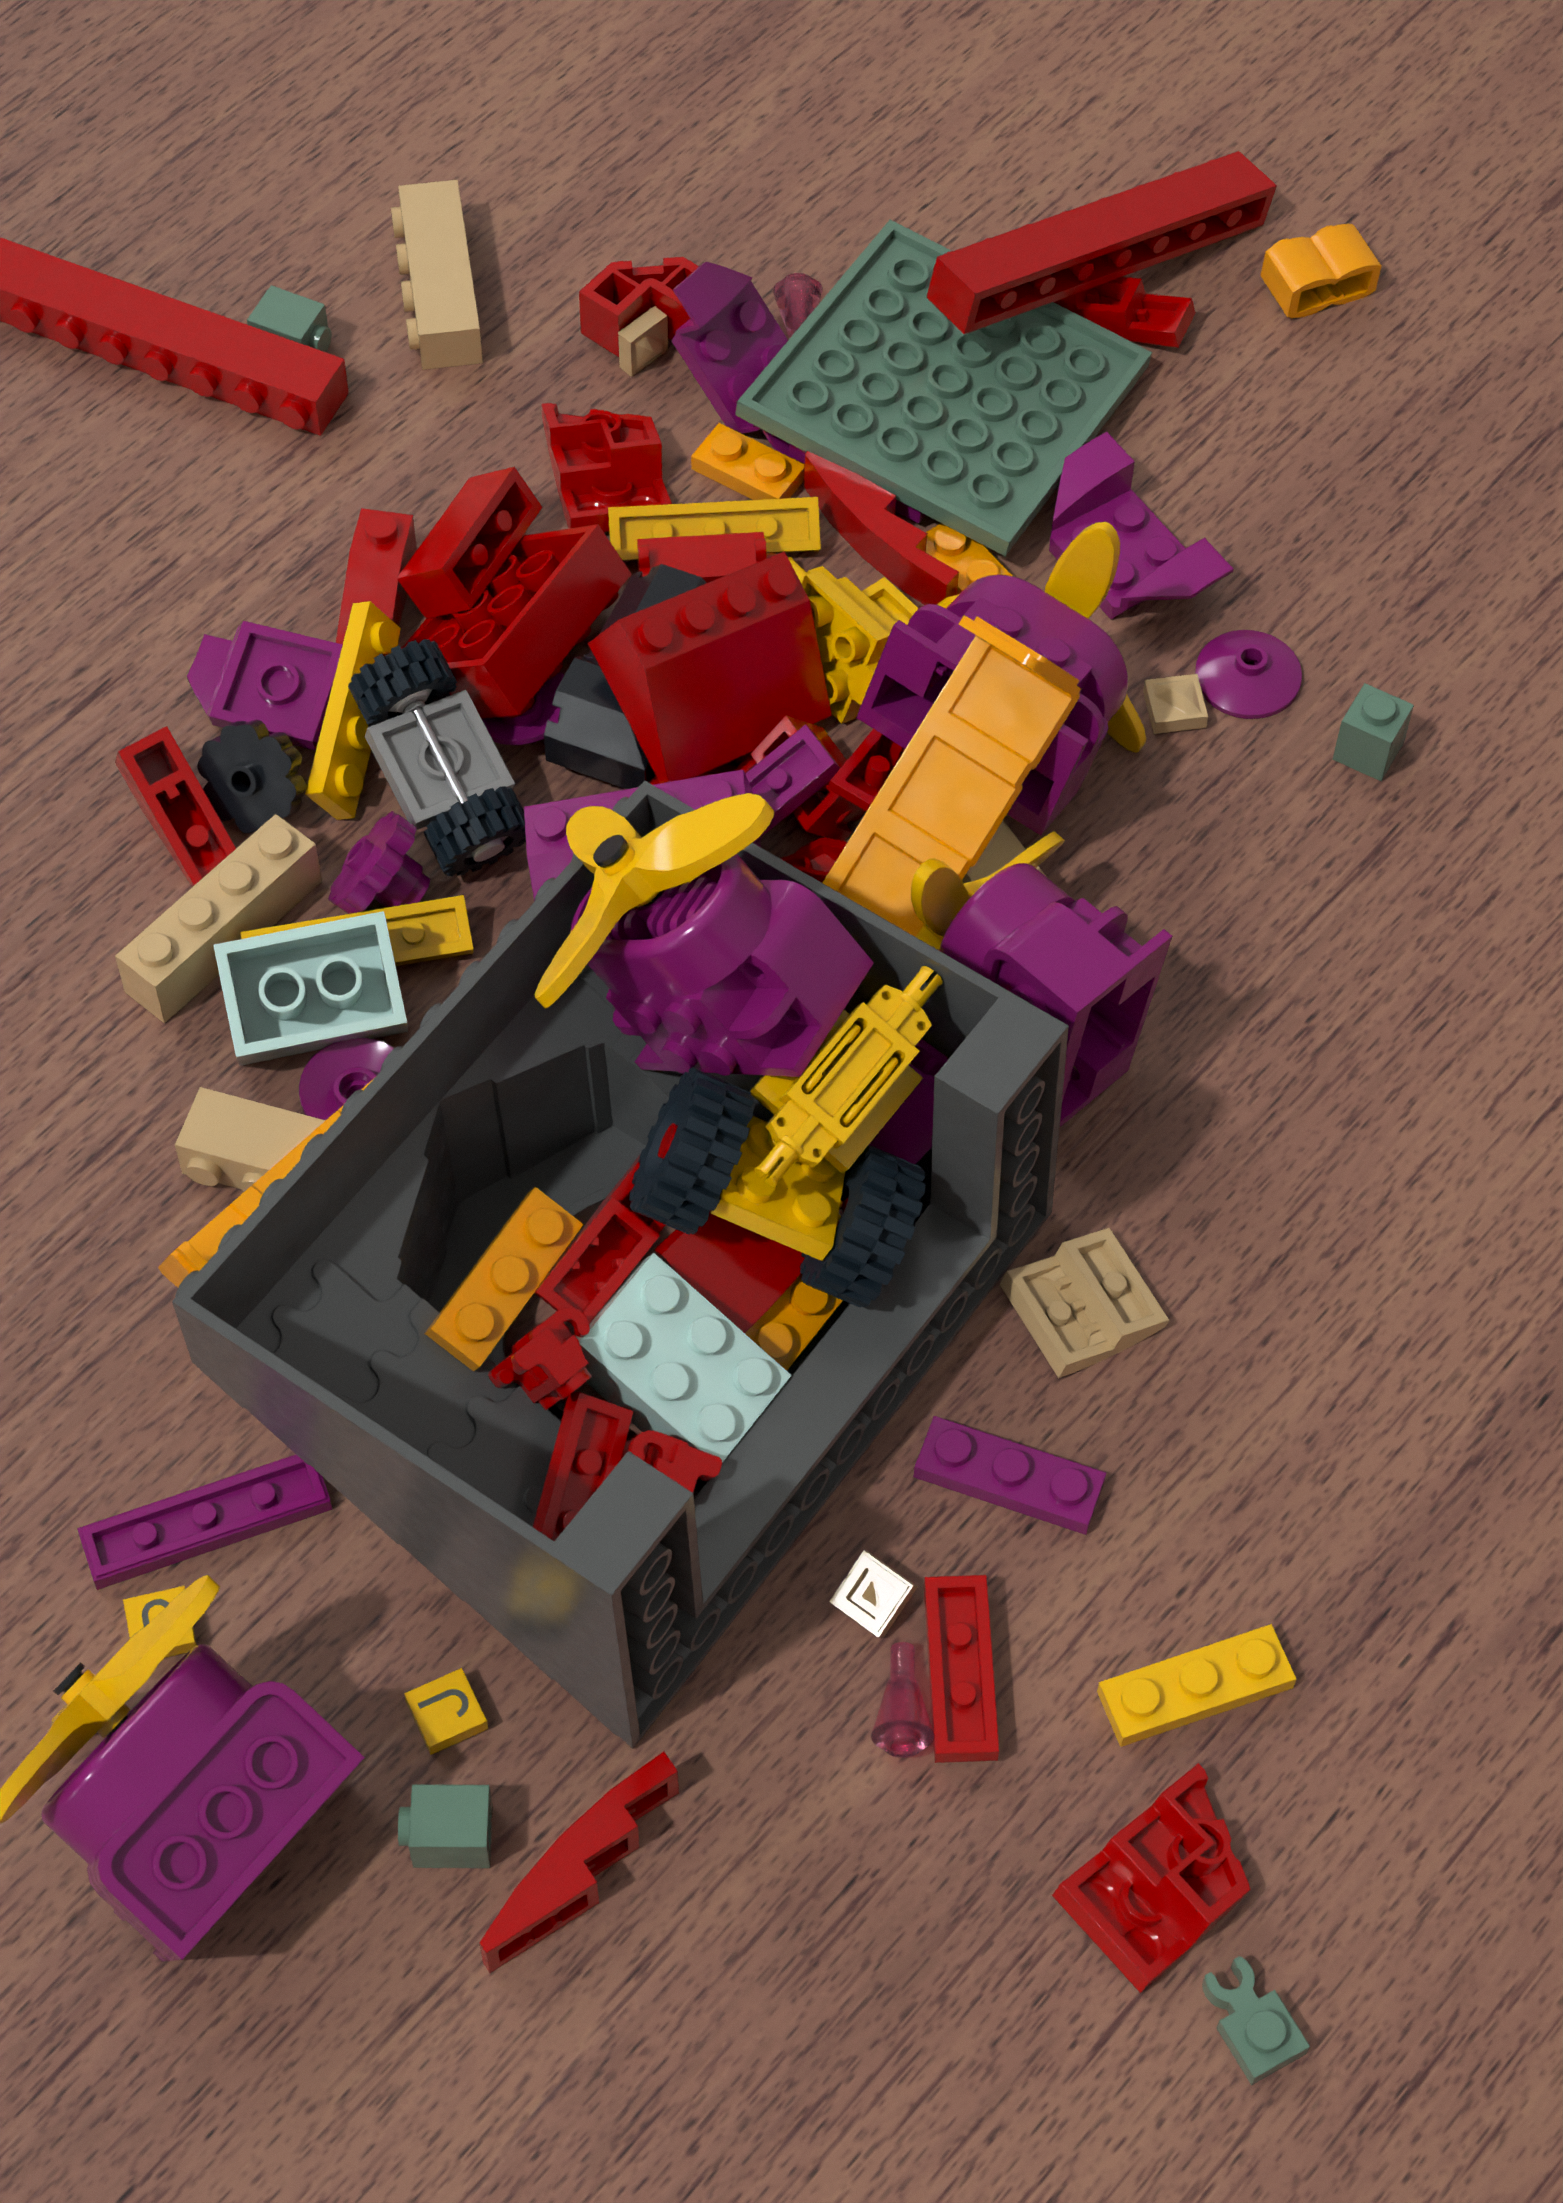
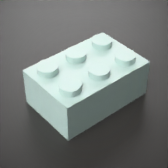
(310, 987)
(678, 1361)

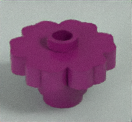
(380, 869)

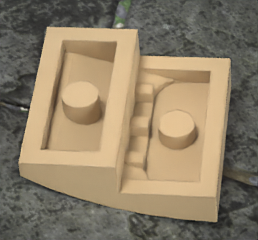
(1084, 1302)

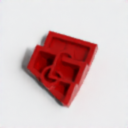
(603, 463)
(732, 1268)
(1158, 1883)

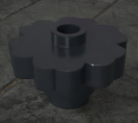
(251, 774)

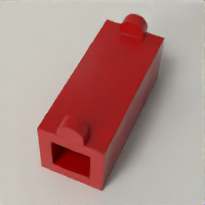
(703, 554)

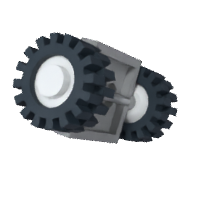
(439, 757)

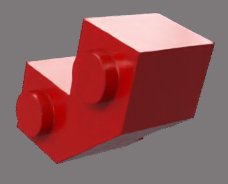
(627, 292)

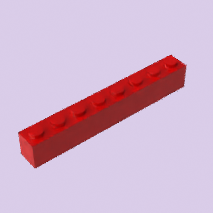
(1099, 242)
(170, 339)

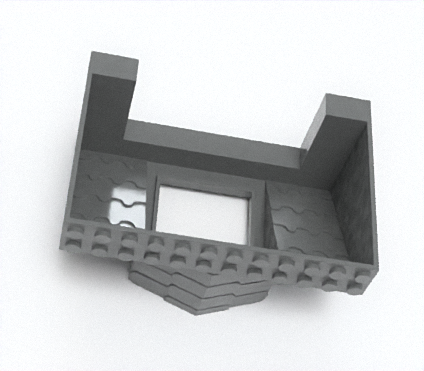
(353, 1254)

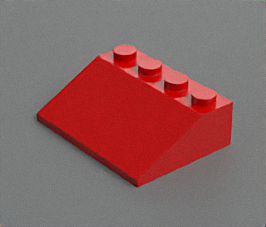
(528, 617)
(716, 668)

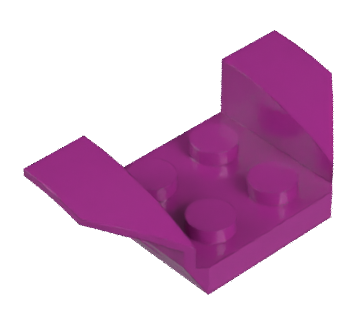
(727, 339)
(1151, 559)
(266, 678)

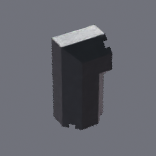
(591, 726)

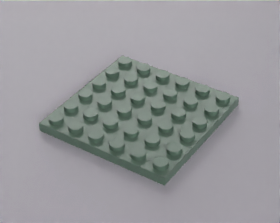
(938, 415)

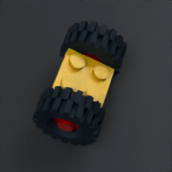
(843, 1223)

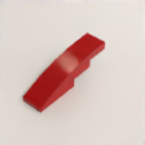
(1132, 313)
(868, 522)
(601, 1253)
(563, 1879)

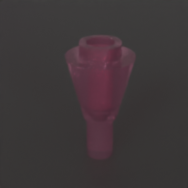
(796, 299)
(902, 1719)

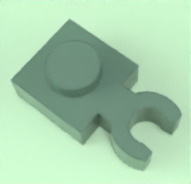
(1257, 2029)

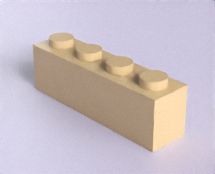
(439, 274)
(241, 894)
(237, 1138)

